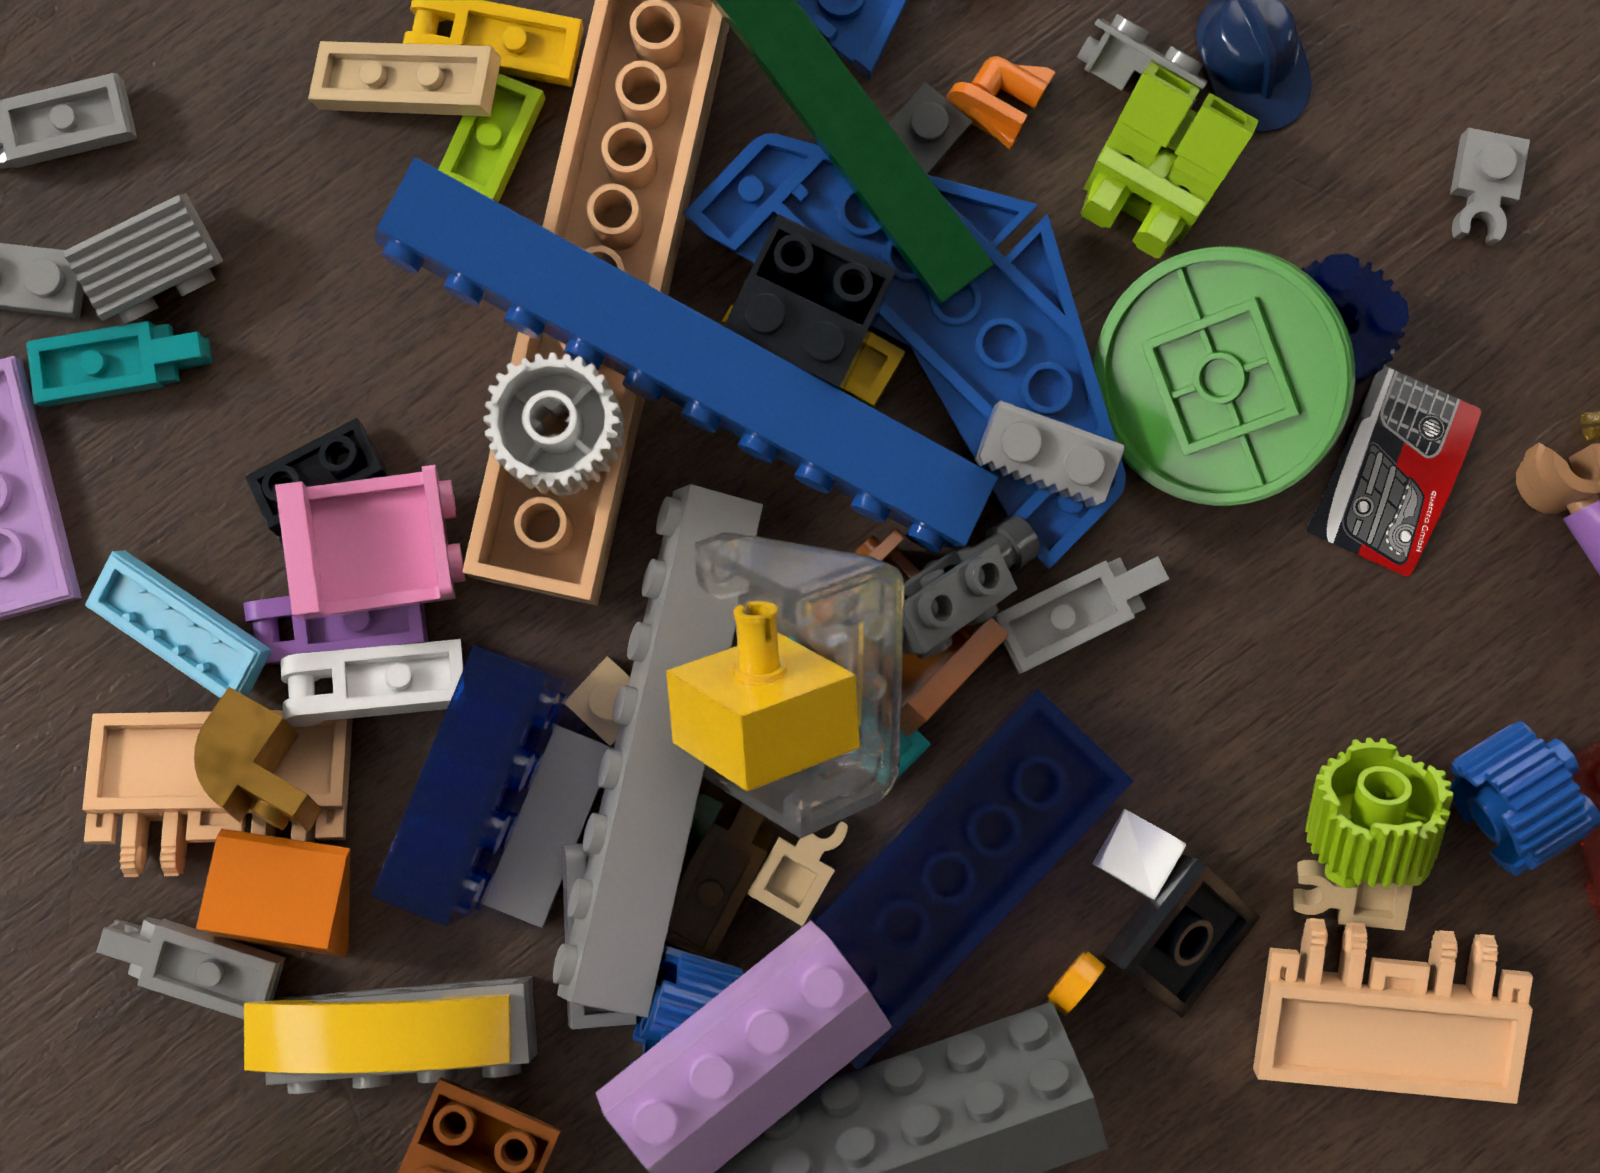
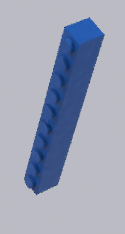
(681, 356)

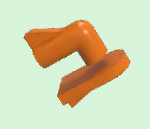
(988, 112)

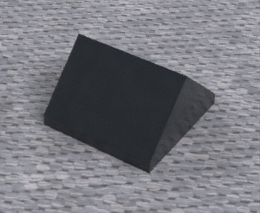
(1183, 935)

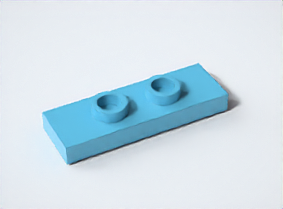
(177, 626)

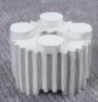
(554, 387)

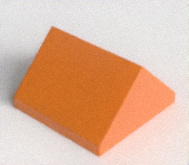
(278, 893)

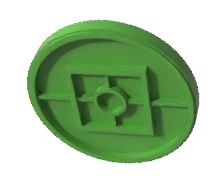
(1225, 375)

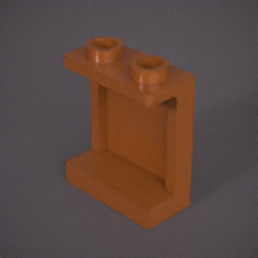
(935, 678)

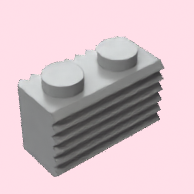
(144, 257)
(1049, 454)

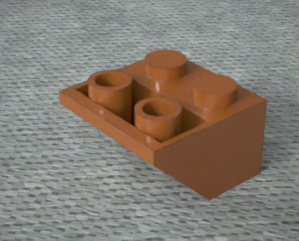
(477, 1135)

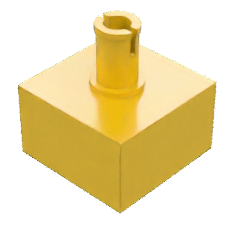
(762, 704)

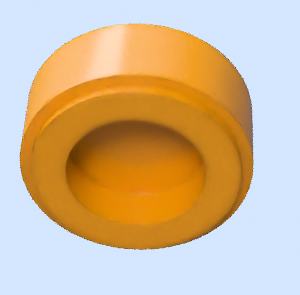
(1075, 982)

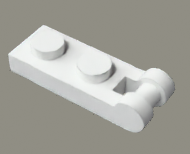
(371, 681)

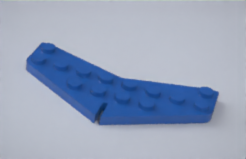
(995, 340)

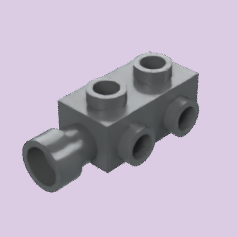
(969, 590)

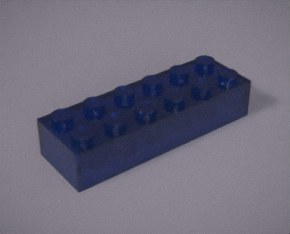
(969, 856)

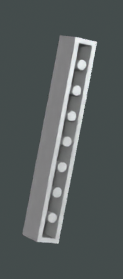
(647, 779)

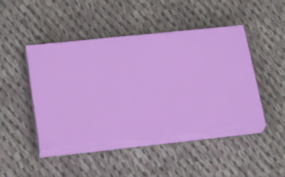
(33, 540)

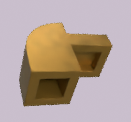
(237, 760)

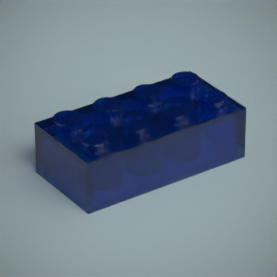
(469, 787)

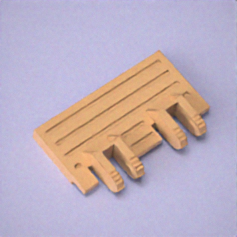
(147, 773)
(1403, 1028)

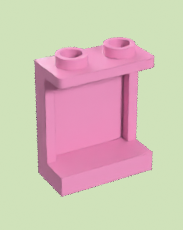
(368, 543)

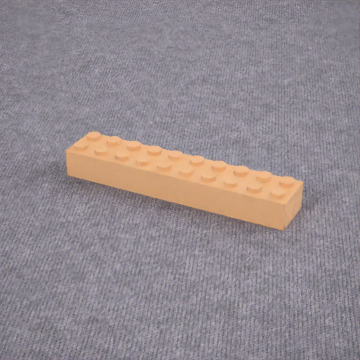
(623, 198)

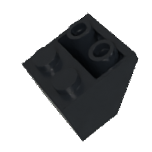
(811, 301)

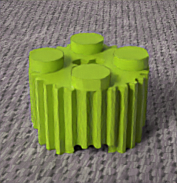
(1377, 816)

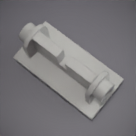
(1124, 51)

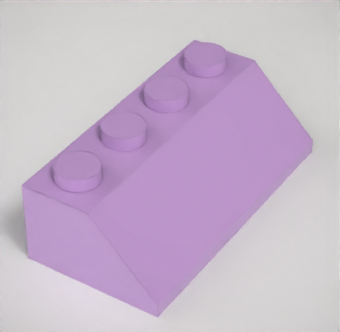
(744, 1058)

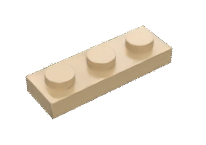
(405, 78)

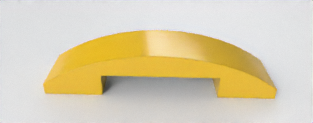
(377, 1034)

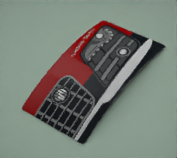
(1395, 471)

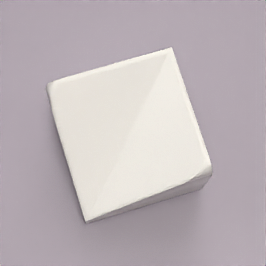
(1139, 854)

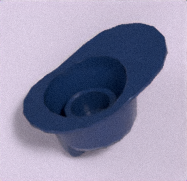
(1255, 59)

